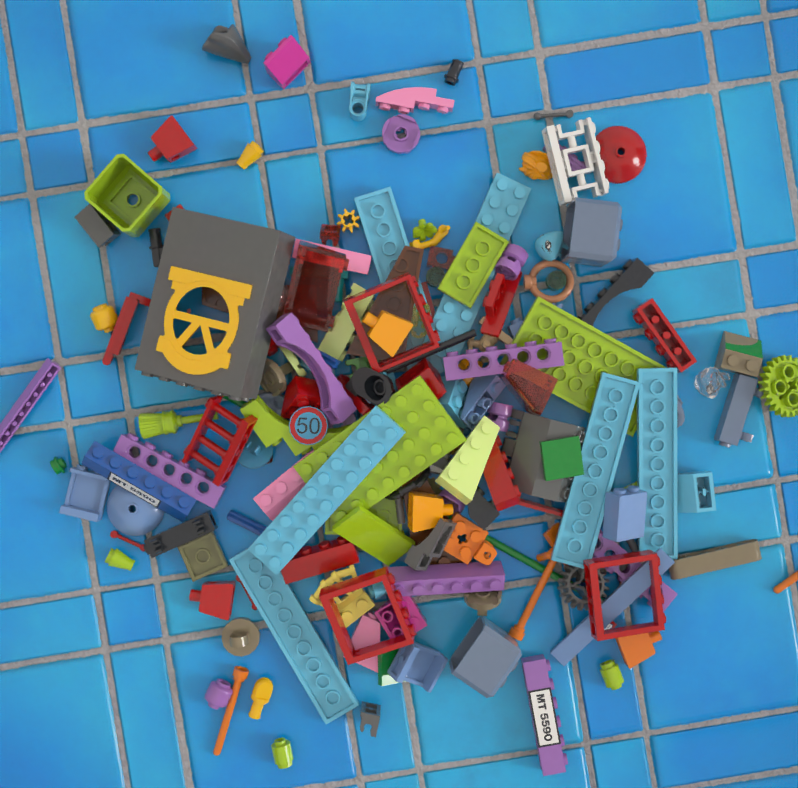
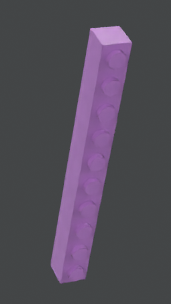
(27, 400)

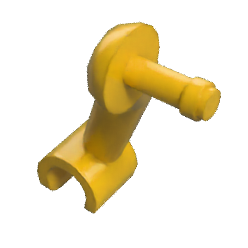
(442, 231)

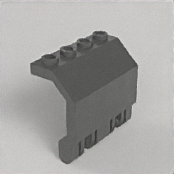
(526, 454)

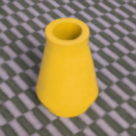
(249, 155)

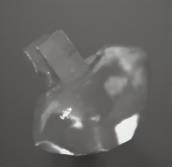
(709, 381)

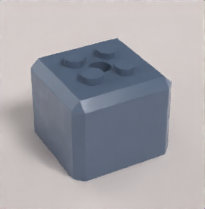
(591, 232)
(485, 657)

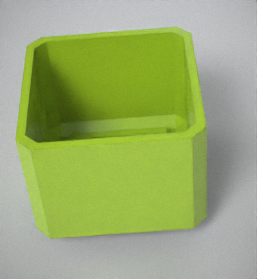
(113, 188)

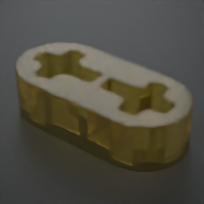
(415, 318)

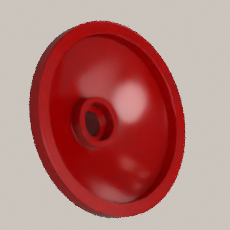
(626, 166)

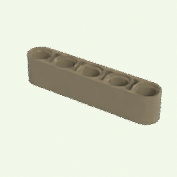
(715, 559)

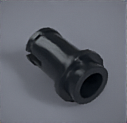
(452, 76)

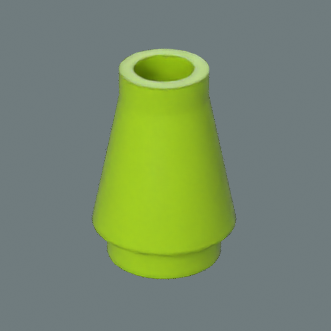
(119, 560)

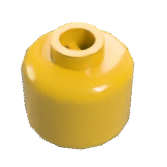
(104, 317)

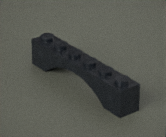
(632, 277)
(479, 509)

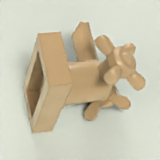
(488, 341)

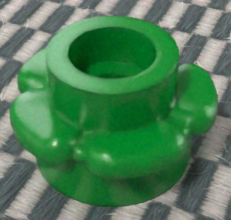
(58, 465)

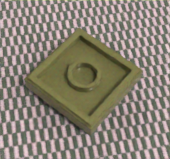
(203, 556)

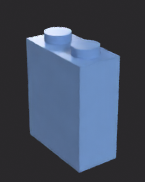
(624, 514)

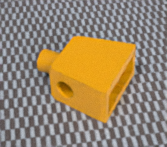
(387, 330)
(426, 510)

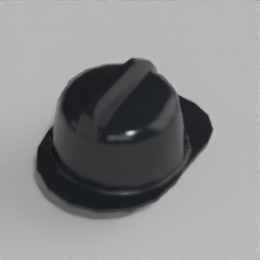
(372, 385)

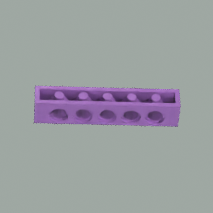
(453, 372)
(211, 497)
(606, 544)

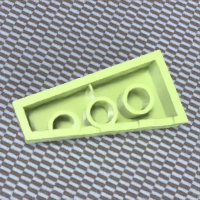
(343, 329)
(468, 463)

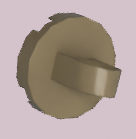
(274, 377)
(483, 601)
(240, 636)

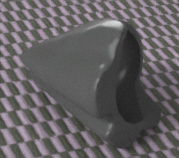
(227, 44)

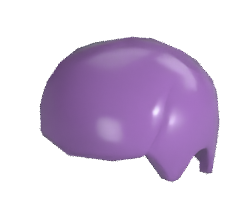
(448, 498)

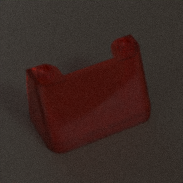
(315, 285)
(528, 385)

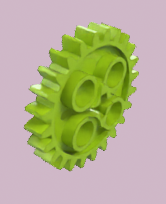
(781, 385)

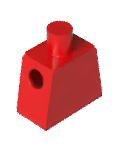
(171, 141)
(215, 598)

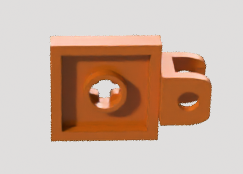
(473, 546)

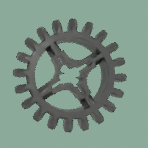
(580, 577)

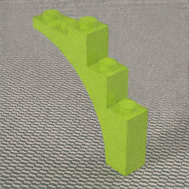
(272, 427)

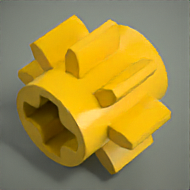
(350, 226)

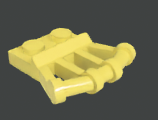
(350, 606)

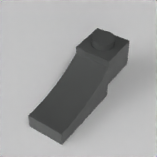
(421, 555)

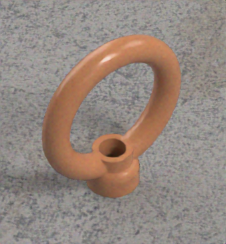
(530, 280)

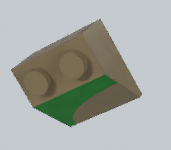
(739, 354)

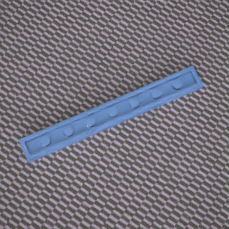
(611, 608)

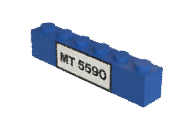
(138, 481)

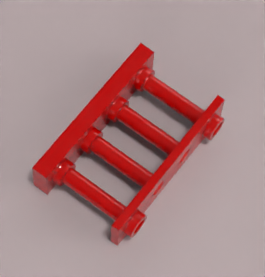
(236, 441)

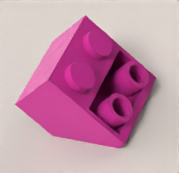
(286, 61)
(389, 620)

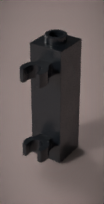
(180, 534)

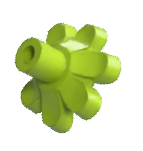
(424, 230)

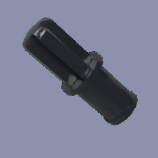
(156, 245)

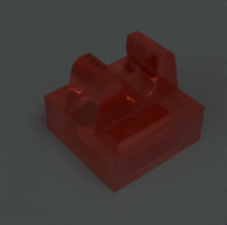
(330, 232)

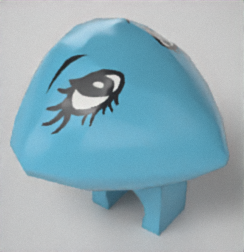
(550, 244)

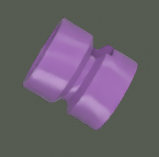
(511, 261)
(499, 414)

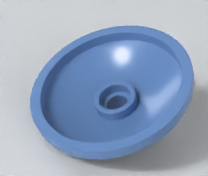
(132, 523)

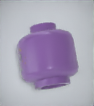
(218, 693)

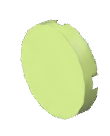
(293, 361)

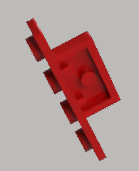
(498, 303)

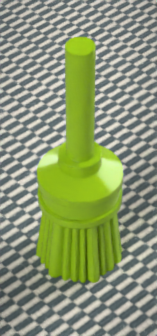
(164, 423)

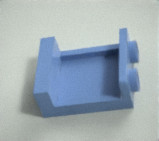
(85, 494)
(418, 665)

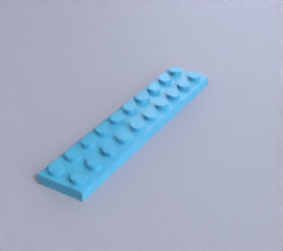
(499, 214)
(386, 241)
(658, 457)
(600, 459)
(327, 489)
(296, 637)

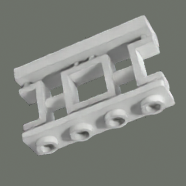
(560, 163)

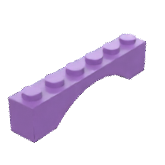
(334, 400)

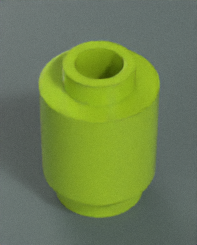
(611, 674)
(282, 753)

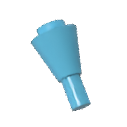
(377, 590)

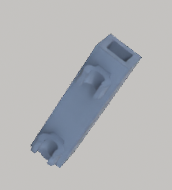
(736, 411)

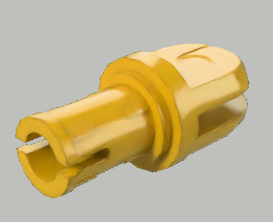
(260, 696)

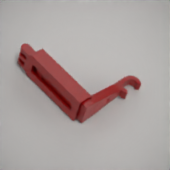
(123, 325)

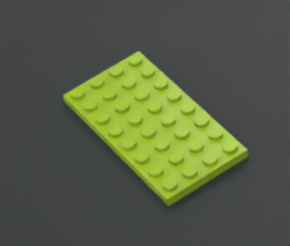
(584, 353)
(427, 439)

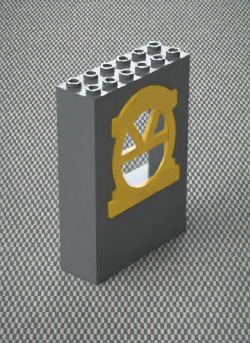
(249, 272)

